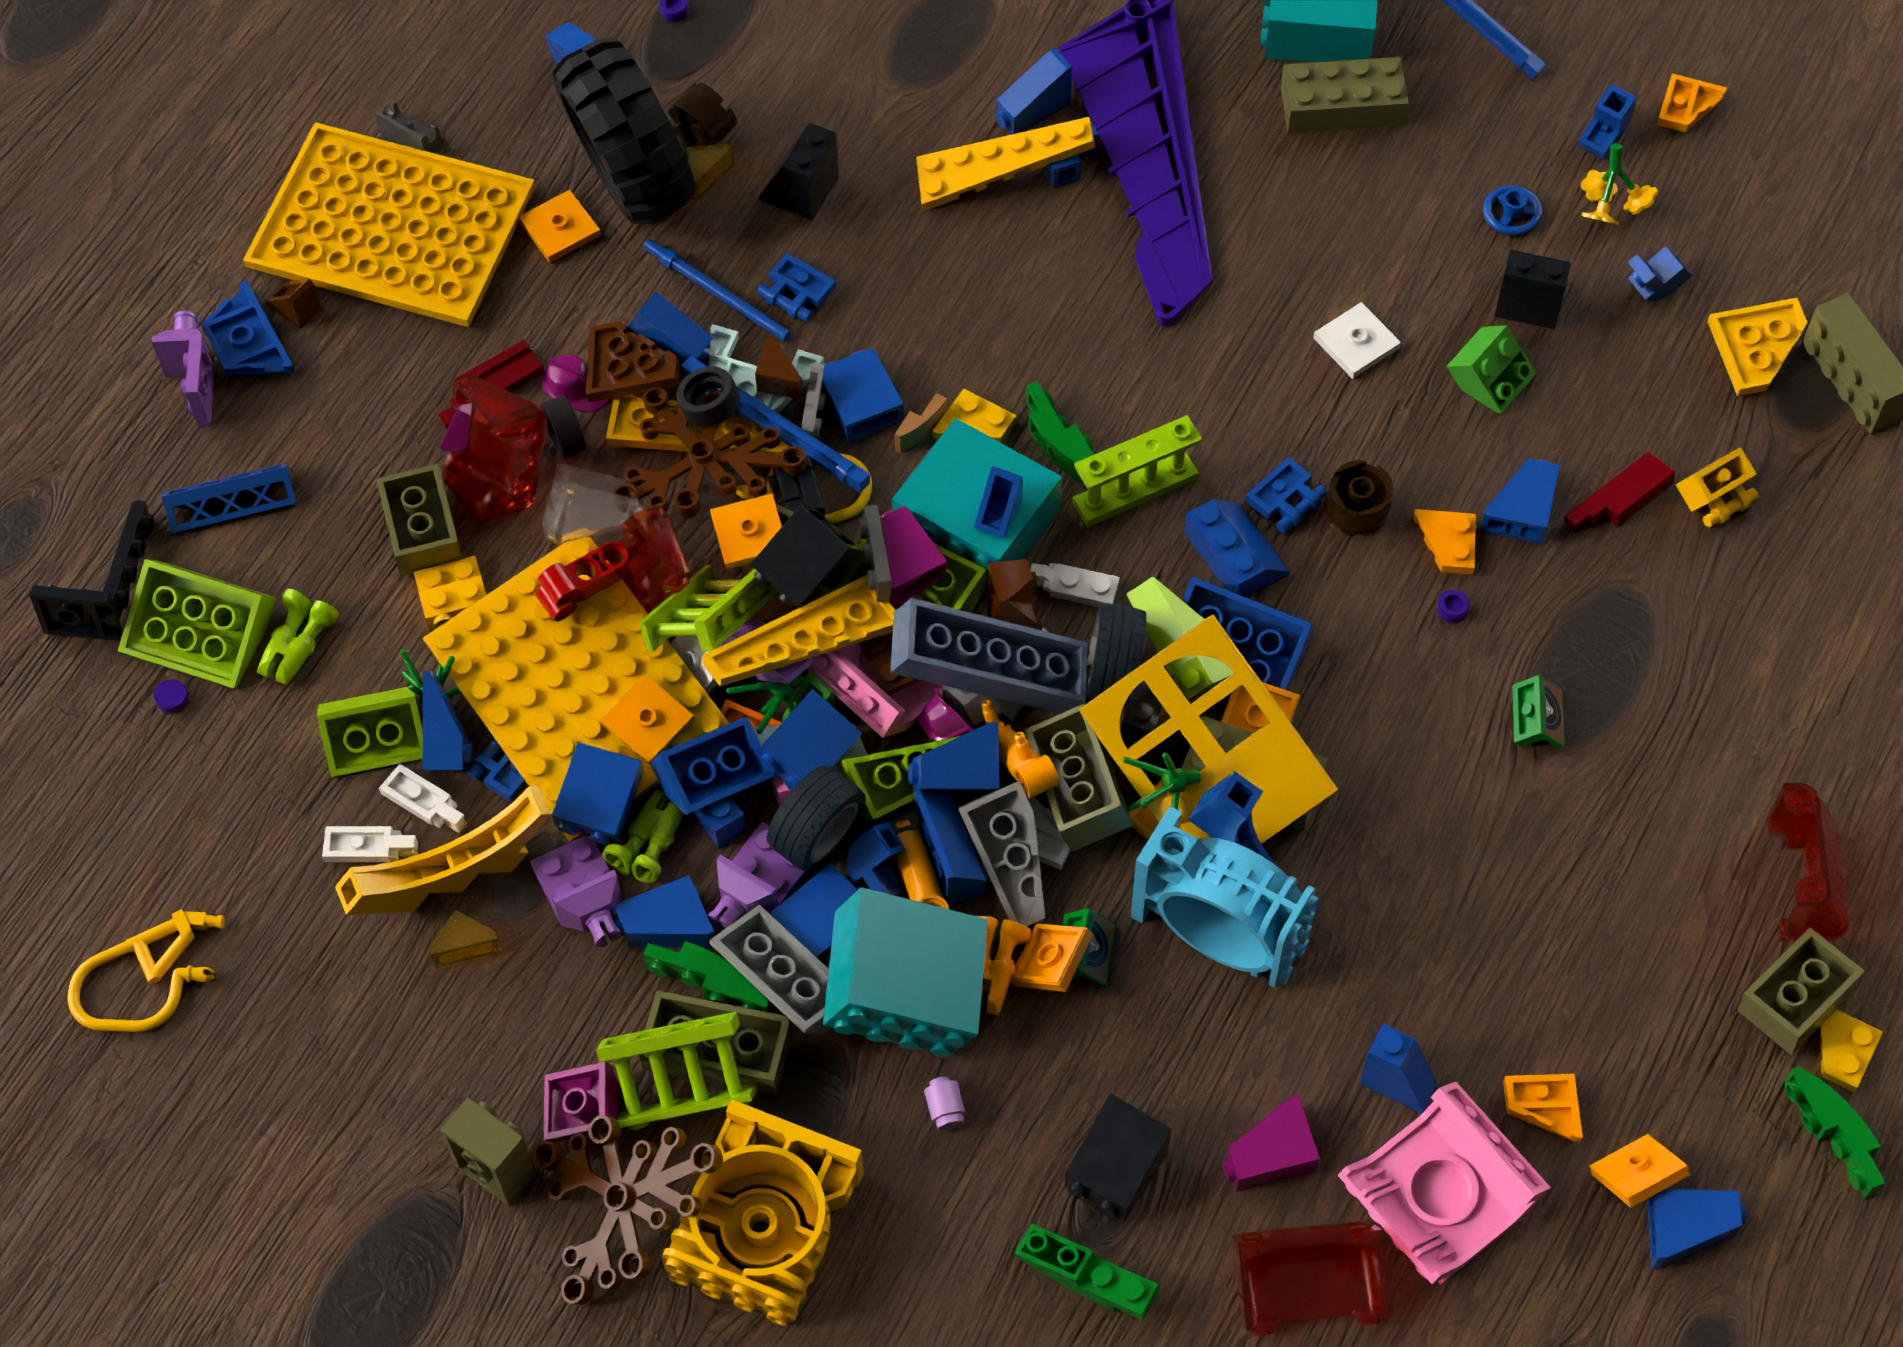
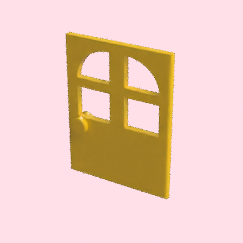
(1270, 758)

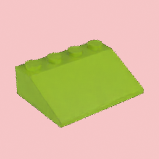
(195, 623)

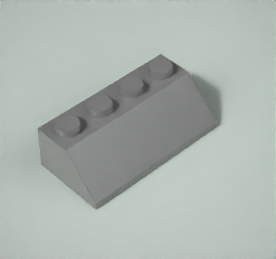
(777, 967)

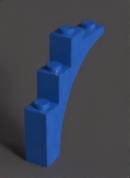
(1227, 813)

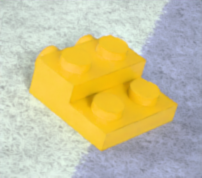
(449, 589)

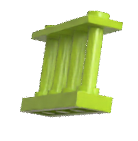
(1136, 471)
(712, 624)
(685, 1037)

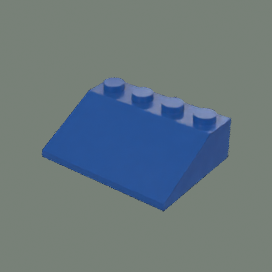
(1265, 637)

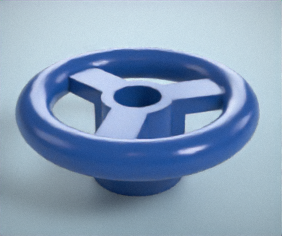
(1514, 203)

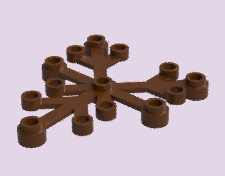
(704, 455)
(596, 1252)

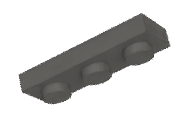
(875, 553)

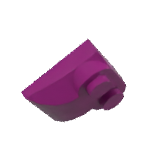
(578, 1097)

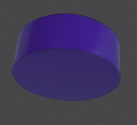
(674, 9)
(1453, 606)
(171, 696)

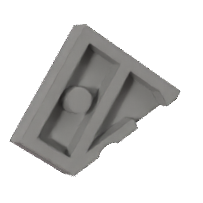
(814, 401)

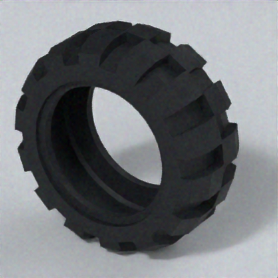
(624, 130)

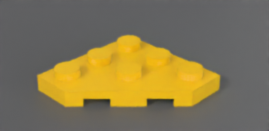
(1757, 341)

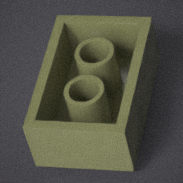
(419, 519)
(1800, 991)
(489, 1150)

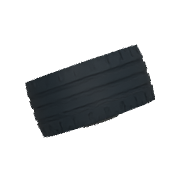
(1114, 647)
(816, 818)

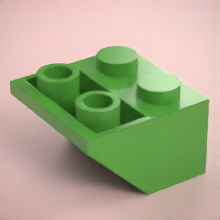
(1492, 367)

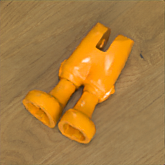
(1000, 970)

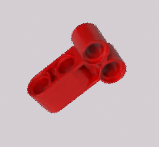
(564, 589)

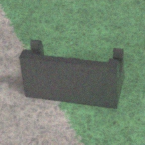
(406, 130)

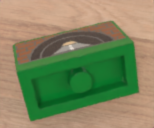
(1538, 712)
(1097, 956)

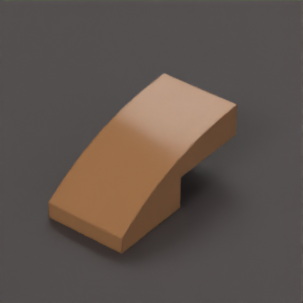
(916, 427)

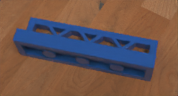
(224, 486)

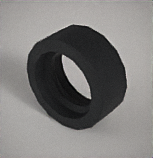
(717, 410)
(563, 427)

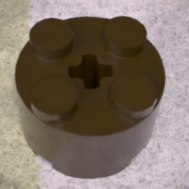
(702, 116)
(1359, 497)

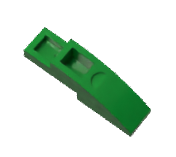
(1060, 443)
(699, 966)
(1832, 1117)
(1085, 1273)

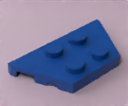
(245, 337)

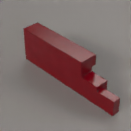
(506, 370)
(1624, 493)

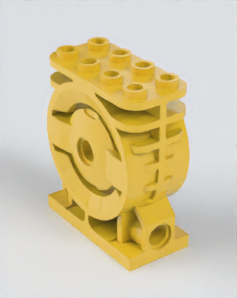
(775, 1155)

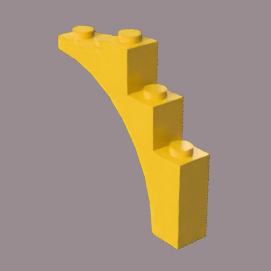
(449, 868)

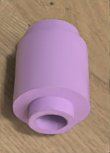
(945, 1103)

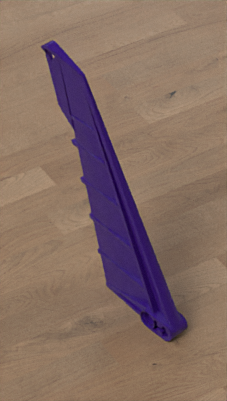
(1121, 105)

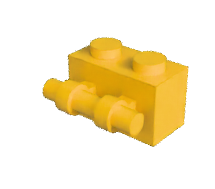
(1714, 481)

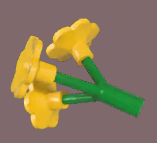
(1602, 187)

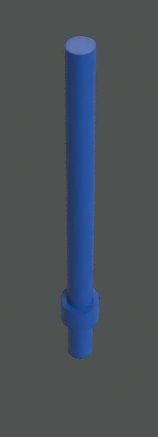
(672, 260)

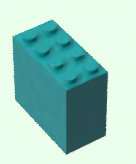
(1318, 29)
(949, 488)
(905, 973)

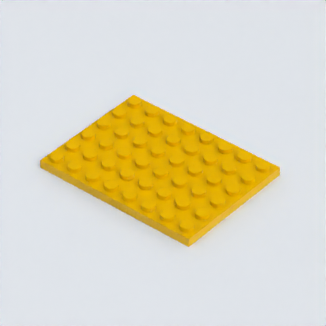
(390, 224)
(552, 682)

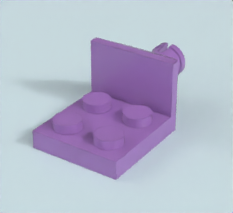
(185, 354)
(753, 878)
(580, 888)

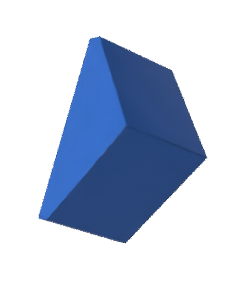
(999, 502)

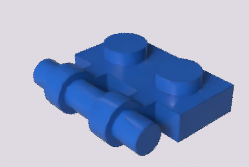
(801, 280)
(1279, 488)
(502, 776)

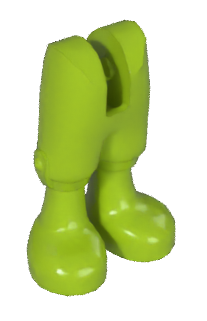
(284, 639)
(654, 824)

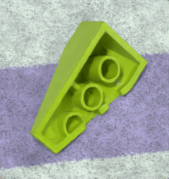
(1167, 621)

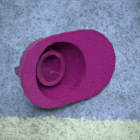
(568, 377)
(941, 720)

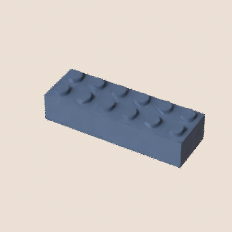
(988, 656)

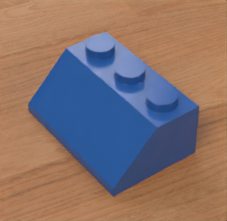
(1233, 547)
(711, 767)
(950, 847)

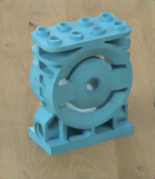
(1223, 900)

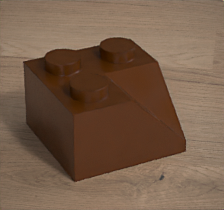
(1011, 593)

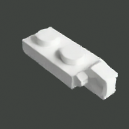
(1076, 584)
(422, 799)
(367, 844)

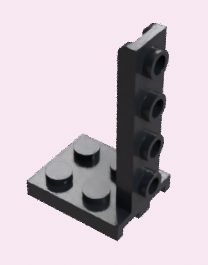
(97, 612)

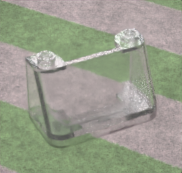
(584, 505)

